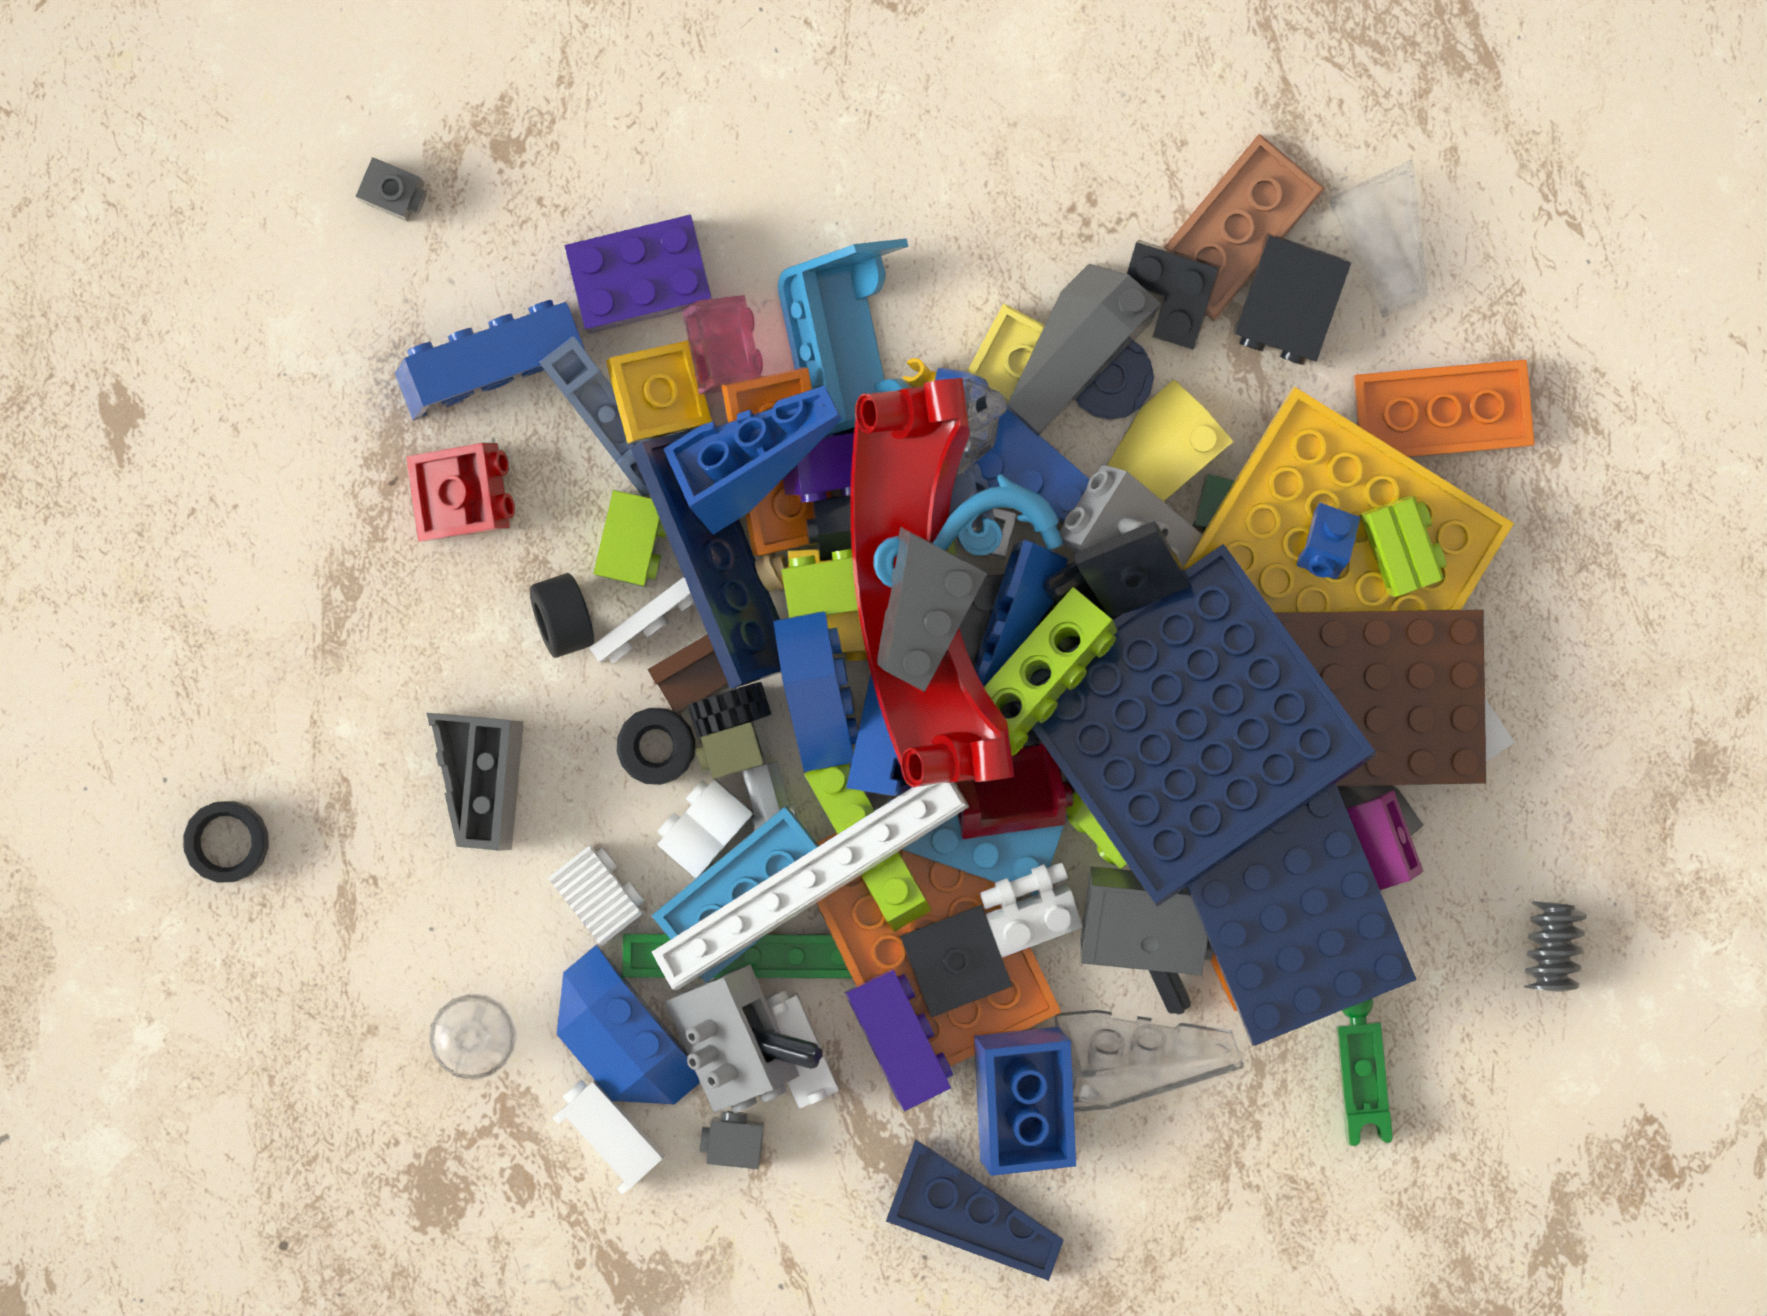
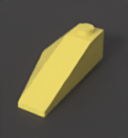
(1169, 441)

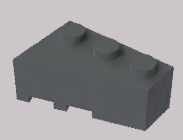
(925, 608)

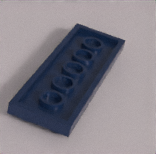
(717, 572)

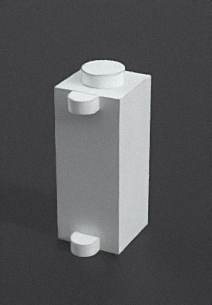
(793, 1021)
(610, 1132)

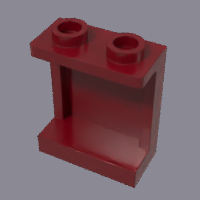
(1020, 803)

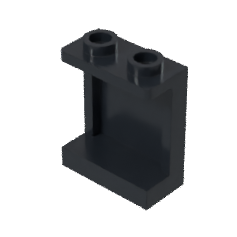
(1291, 299)

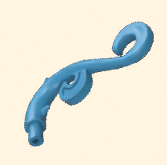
(988, 539)

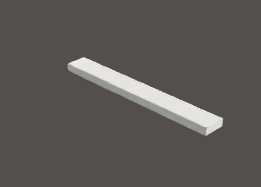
(807, 881)

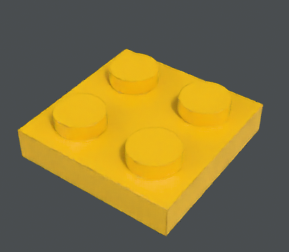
(657, 392)

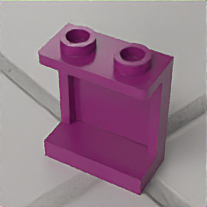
(1385, 840)

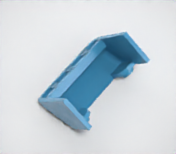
(832, 323)

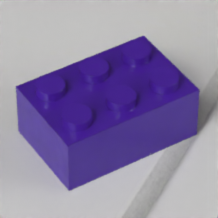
(638, 274)

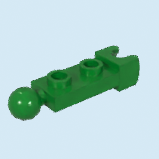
(1363, 1074)

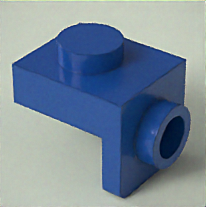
(1329, 542)

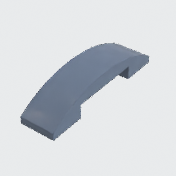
(595, 403)

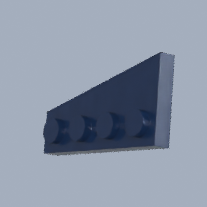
(962, 1212)

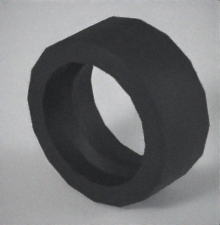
(202, 818)

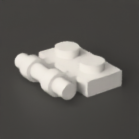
(1035, 918)

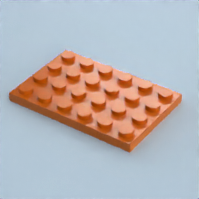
(873, 947)

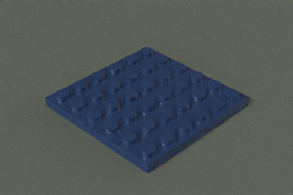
(1198, 728)

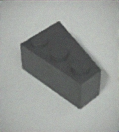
(479, 776)

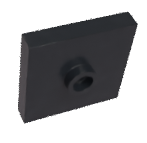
(1132, 569)
(955, 961)

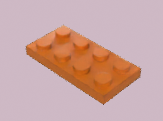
(1447, 408)
(778, 518)

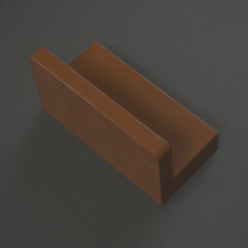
(689, 674)

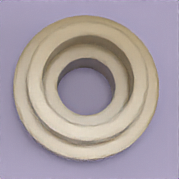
(770, 571)

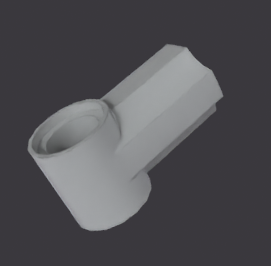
(766, 792)

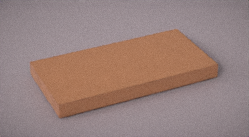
(1254, 198)

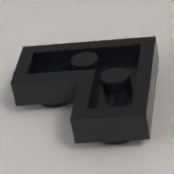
(1183, 282)

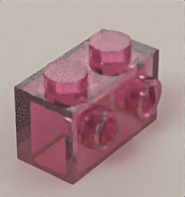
(722, 342)

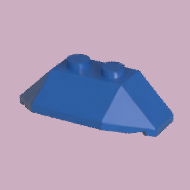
(620, 1035)

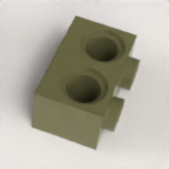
(730, 751)

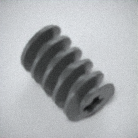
(1555, 947)

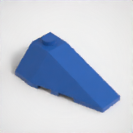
(738, 463)
(1017, 606)

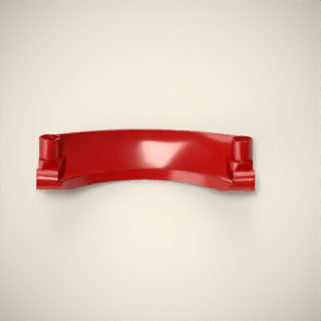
(904, 478)

